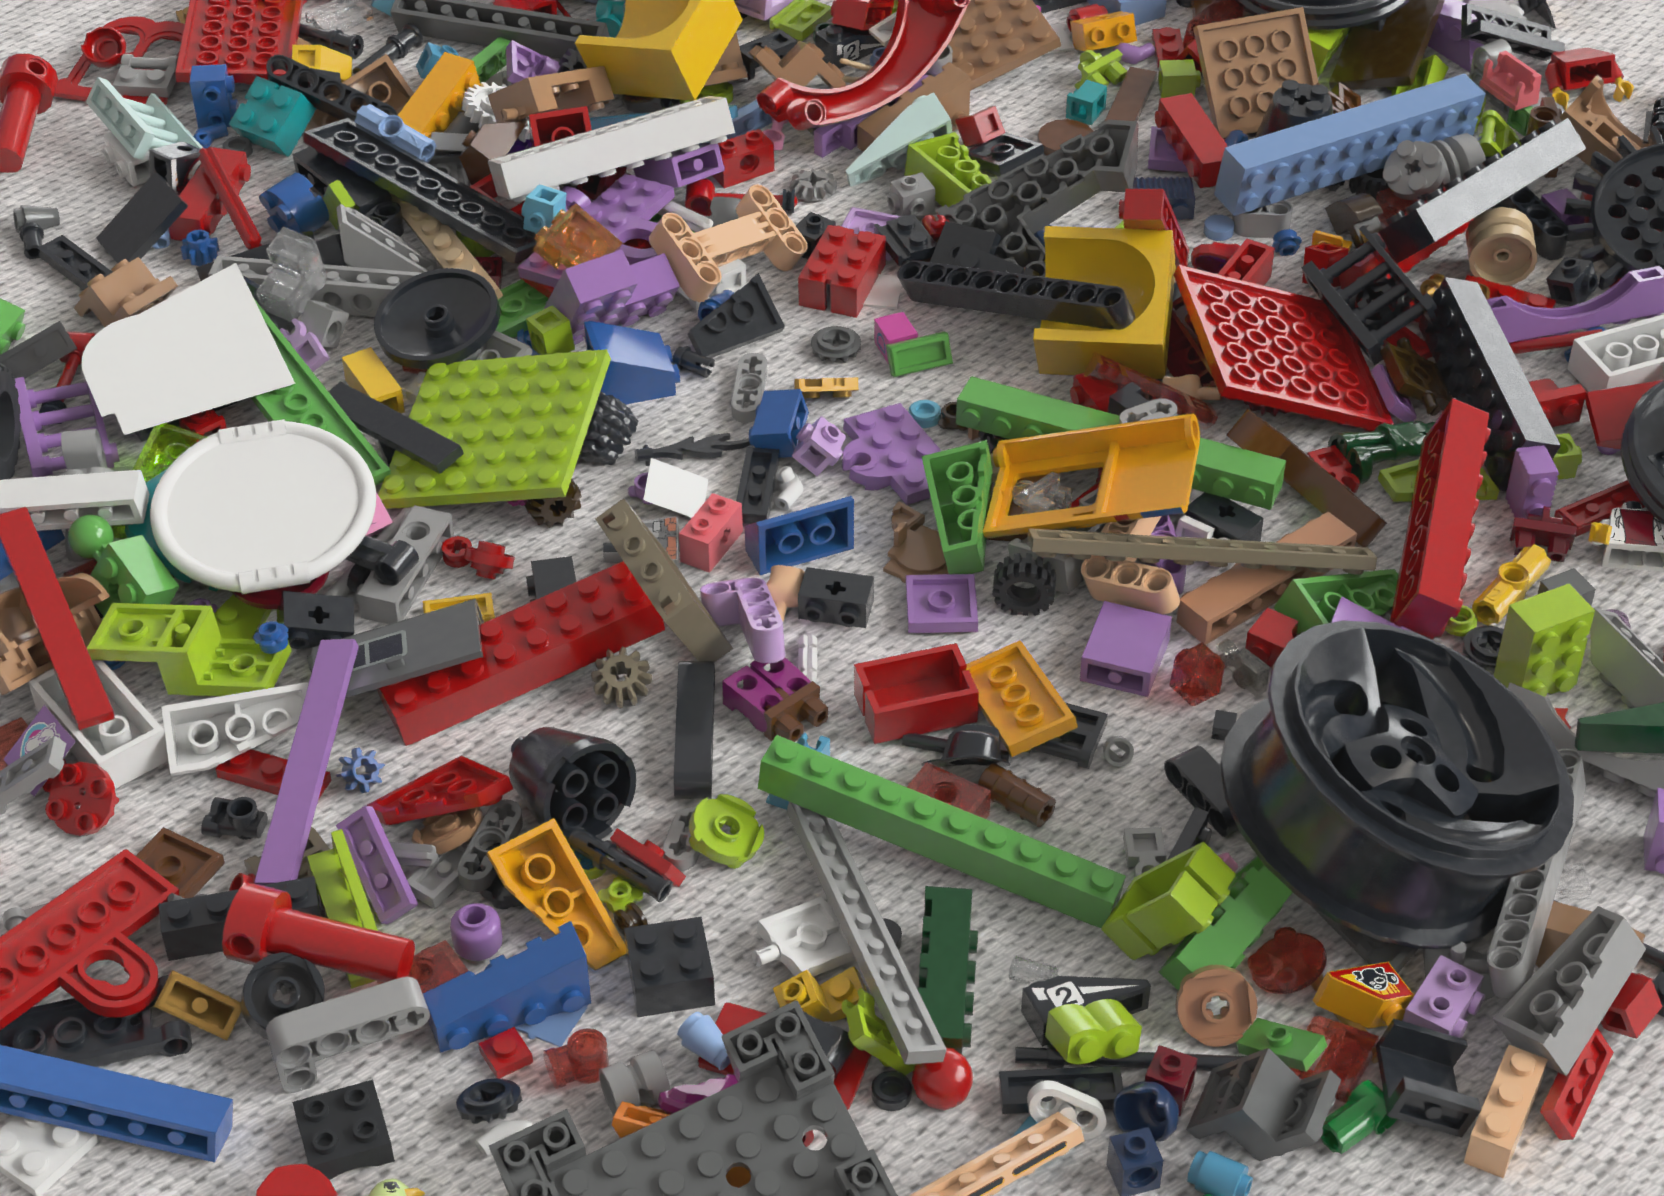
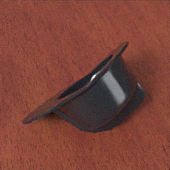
(971, 746)

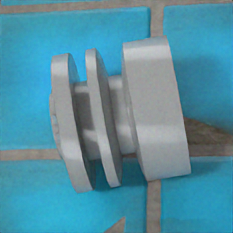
(1459, 155)

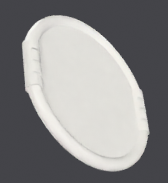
(263, 506)

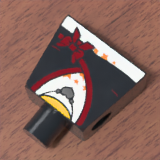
(175, 163)

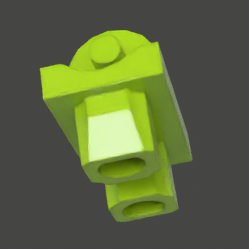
(1096, 68)

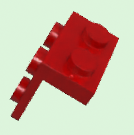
(1559, 404)

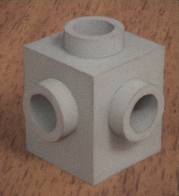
(912, 196)

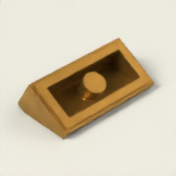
(199, 1005)

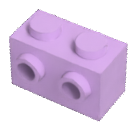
(1446, 998)

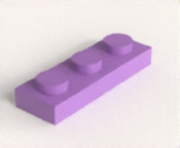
(377, 865)

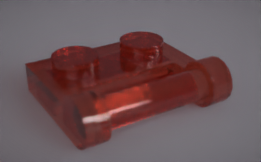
(1345, 1055)

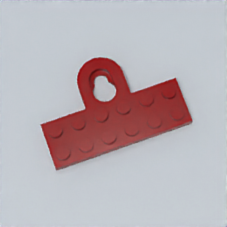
(81, 928)

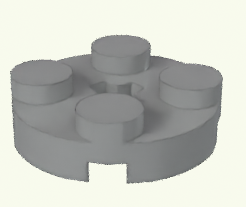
(1409, 155)

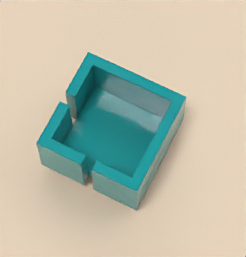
(273, 116)

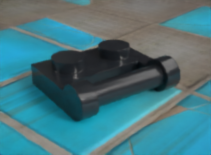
(1089, 732)

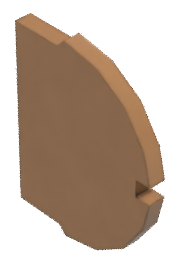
(915, 553)

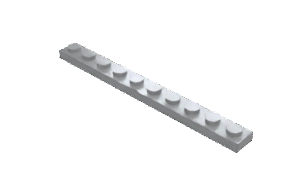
(868, 938)

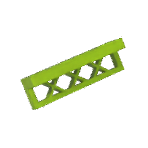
(341, 890)

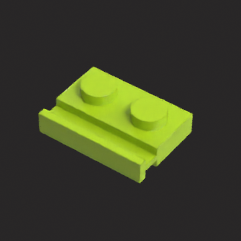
(801, 18)

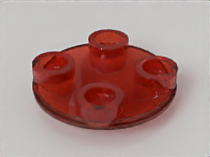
(1287, 962)

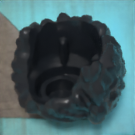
(608, 431)

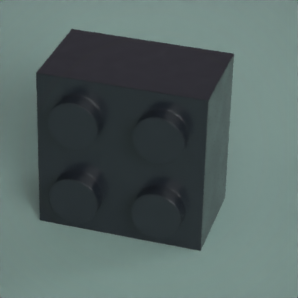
(669, 966)

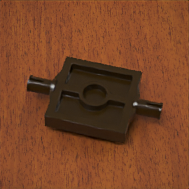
(1416, 376)

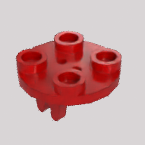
(68, 794)

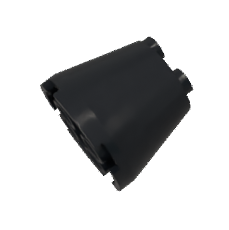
(1295, 105)
(572, 779)

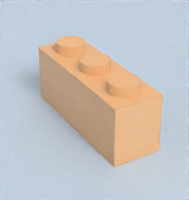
(1505, 1111)

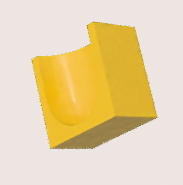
(664, 46)
(1126, 258)

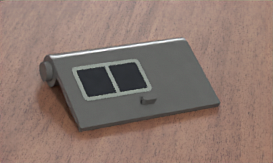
(414, 647)

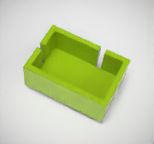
(1545, 641)
(1169, 902)

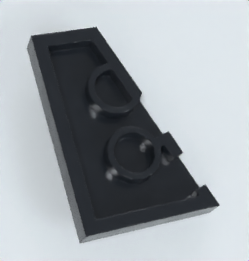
(738, 321)

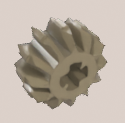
(609, 672)

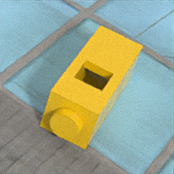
(370, 376)

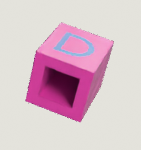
(892, 329)

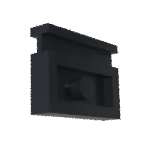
(906, 239)

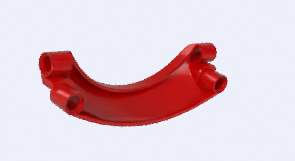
(916, 43)

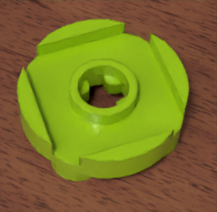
(713, 842)

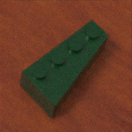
(946, 963)

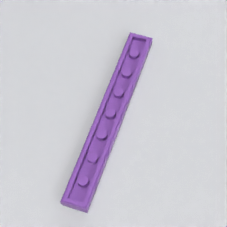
(307, 762)

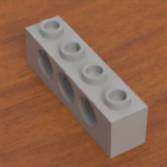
(426, 532)

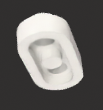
(1068, 1103)

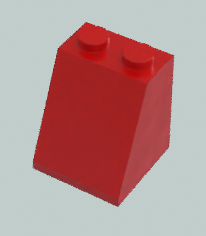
(558, 125)

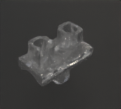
(1043, 495)

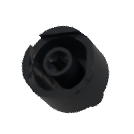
(281, 973)

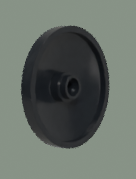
(437, 318)

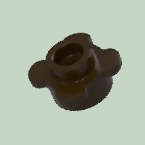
(949, 417)

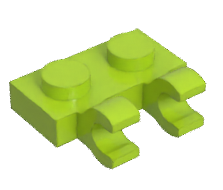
(871, 1032)

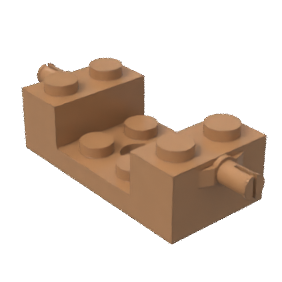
(552, 93)

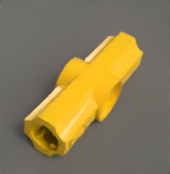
(1511, 584)

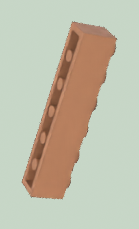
(1245, 592)

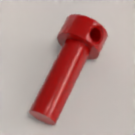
(25, 91)
(265, 924)

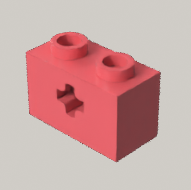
(710, 532)

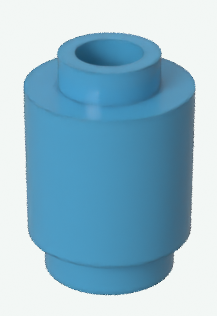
(1219, 1175)

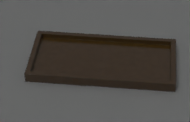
(1388, 55)

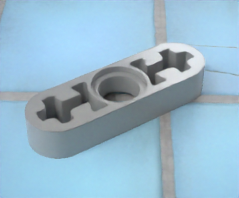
(743, 379)

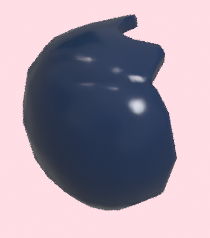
(1146, 1106)

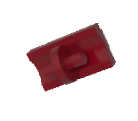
(1545, 532)

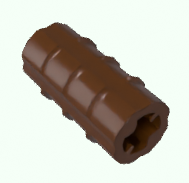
(1017, 795)

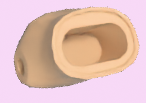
(1192, 385)
(785, 586)

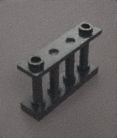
(1355, 320)

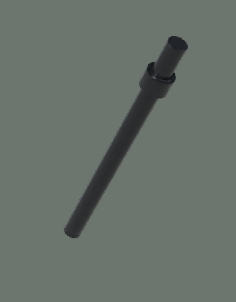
(1138, 1060)

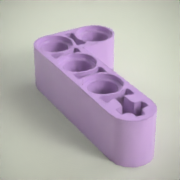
(752, 606)

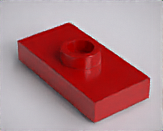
(649, 855)

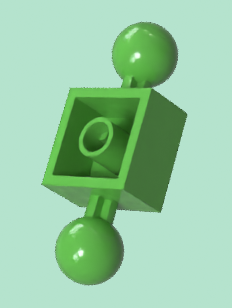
(124, 567)

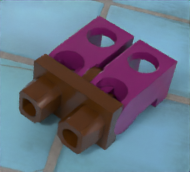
(775, 698)

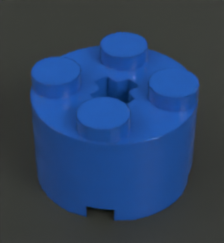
(294, 205)

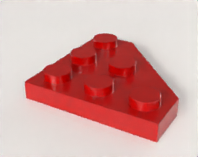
(444, 790)

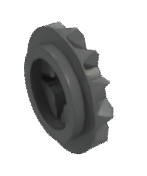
(825, 338)

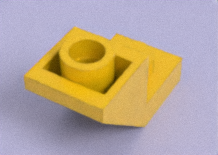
(324, 59)
(822, 999)

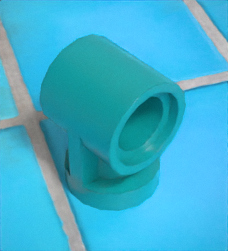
(612, 14)

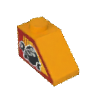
(1365, 994)

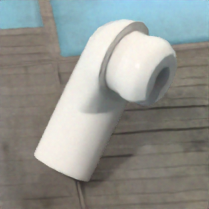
(790, 487)
(499, 1132)

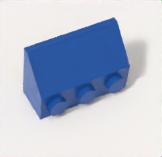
(801, 535)

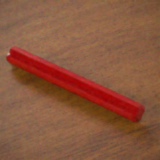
(230, 198)

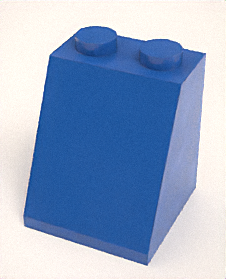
(638, 364)

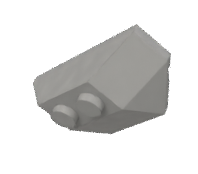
(373, 246)
(1625, 661)

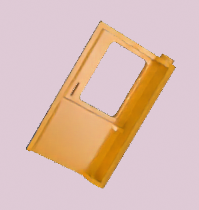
(1143, 473)

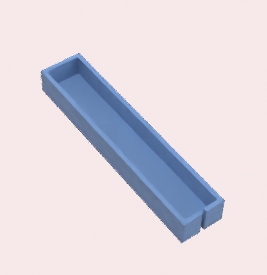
(1343, 144)

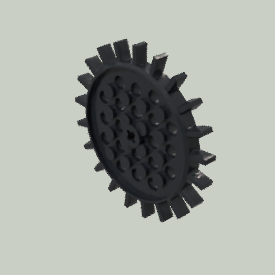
(1616, 197)

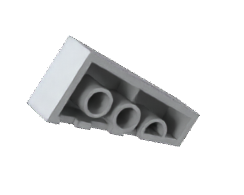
(1572, 990)

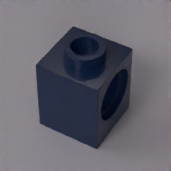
(1134, 1162)

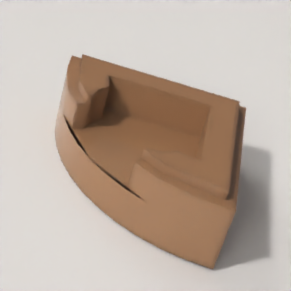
(905, 513)

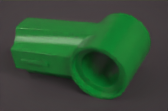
(1357, 1118)

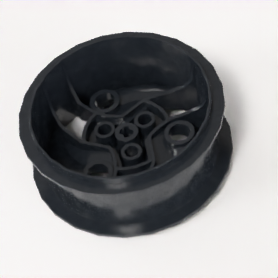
(1364, 776)

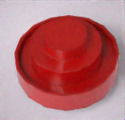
(489, 559)

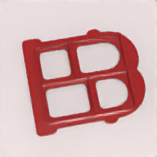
(146, 29)

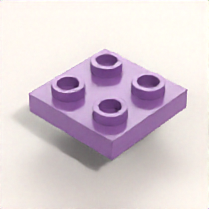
(526, 63)

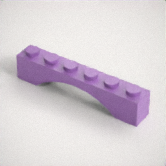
(1634, 296)

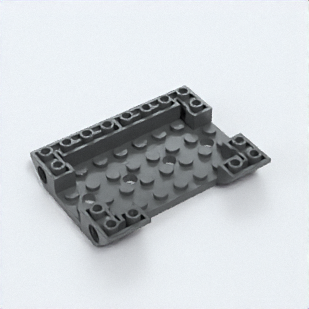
(754, 1125)

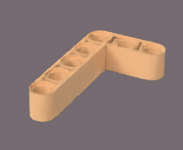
(1128, 581)

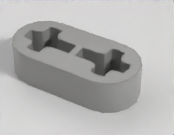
(1150, 410)
(678, 837)

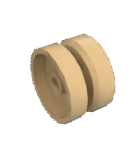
(1501, 246)

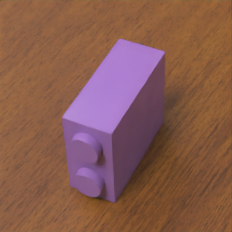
(683, 167)
(1125, 648)

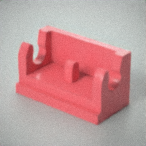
(1511, 81)

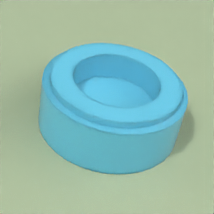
(925, 413)

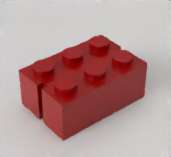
(847, 264)
(916, 693)

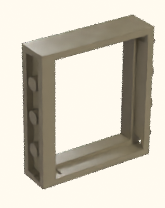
(663, 583)

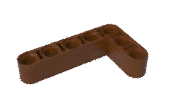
(1308, 477)

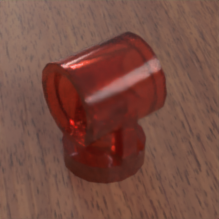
(577, 1060)

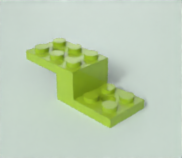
(186, 648)

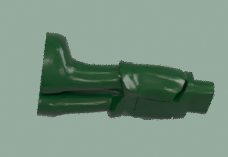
(1380, 445)

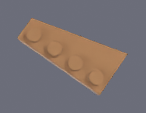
(949, 86)

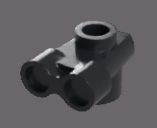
(234, 818)

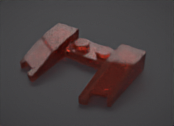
(1116, 376)

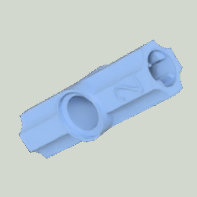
(395, 131)

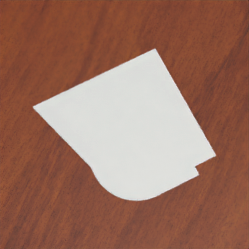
(184, 355)

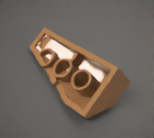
(377, 80)

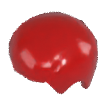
(104, 47)
(943, 1083)

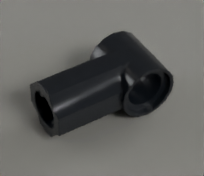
(388, 561)

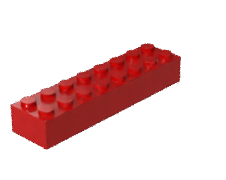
(1441, 521)
(527, 652)

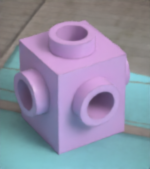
(818, 445)

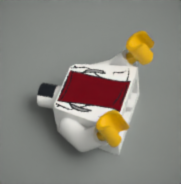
(1630, 539)

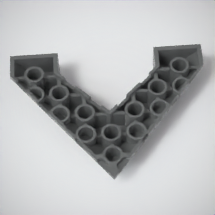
(1049, 188)

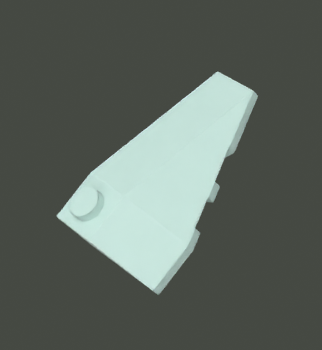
(918, 122)

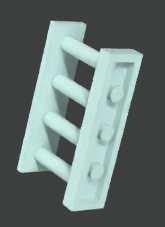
(137, 124)

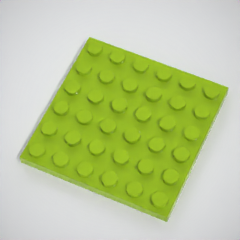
(514, 421)

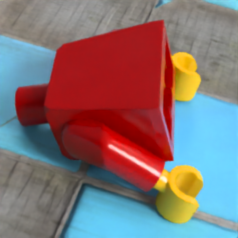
(1578, 68)

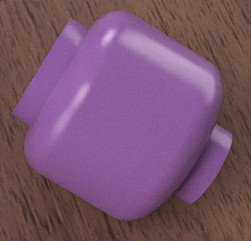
(476, 932)

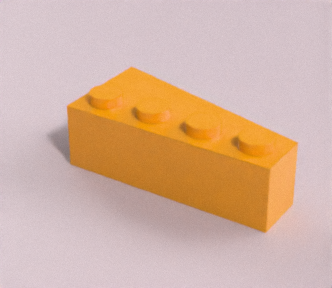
(440, 95)

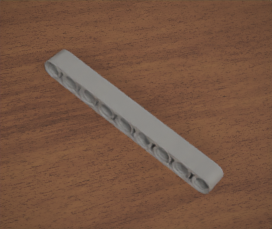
(1529, 905)

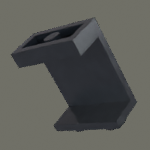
(1421, 1078)

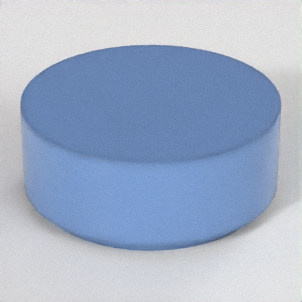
(1219, 227)

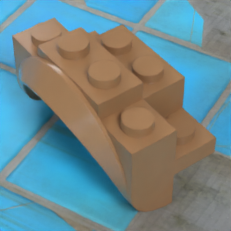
(1598, 124)
(21, 647)

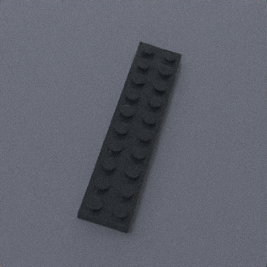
(424, 188)

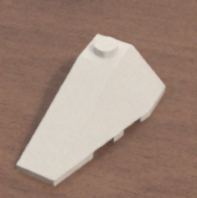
(222, 727)

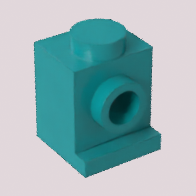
(1086, 102)

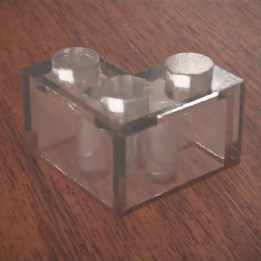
(294, 276)

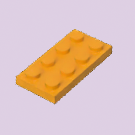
(1019, 699)

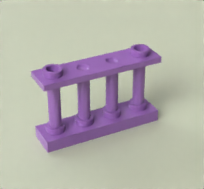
(33, 421)

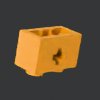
(1103, 31)

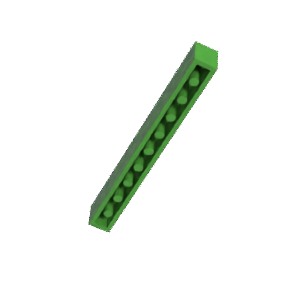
(1021, 413)
(940, 832)

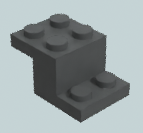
(1264, 1105)

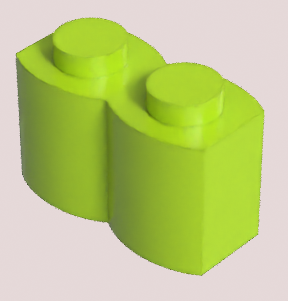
(1093, 1031)

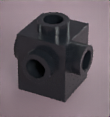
(1572, 281)

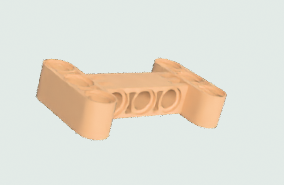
(698, 255)

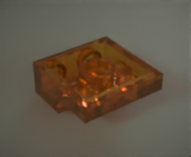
(574, 239)

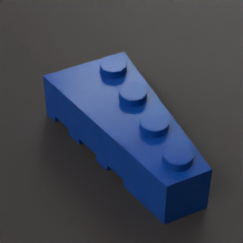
(511, 991)

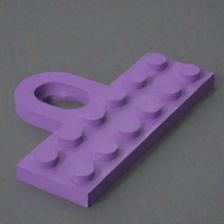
(624, 212)

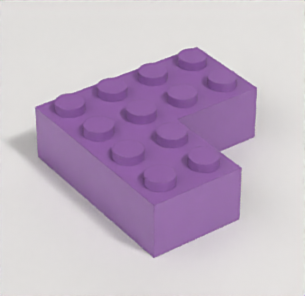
(613, 291)

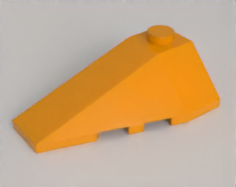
(554, 887)

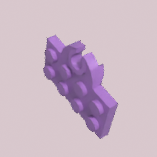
(890, 450)

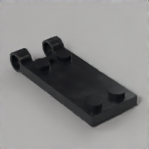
(81, 1036)

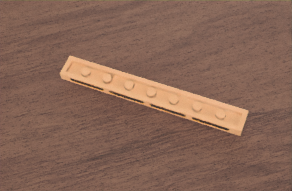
(1009, 1160)

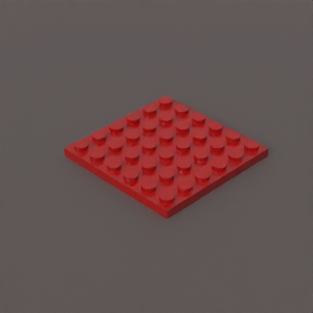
(1280, 350)

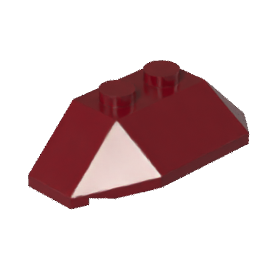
(1184, 349)

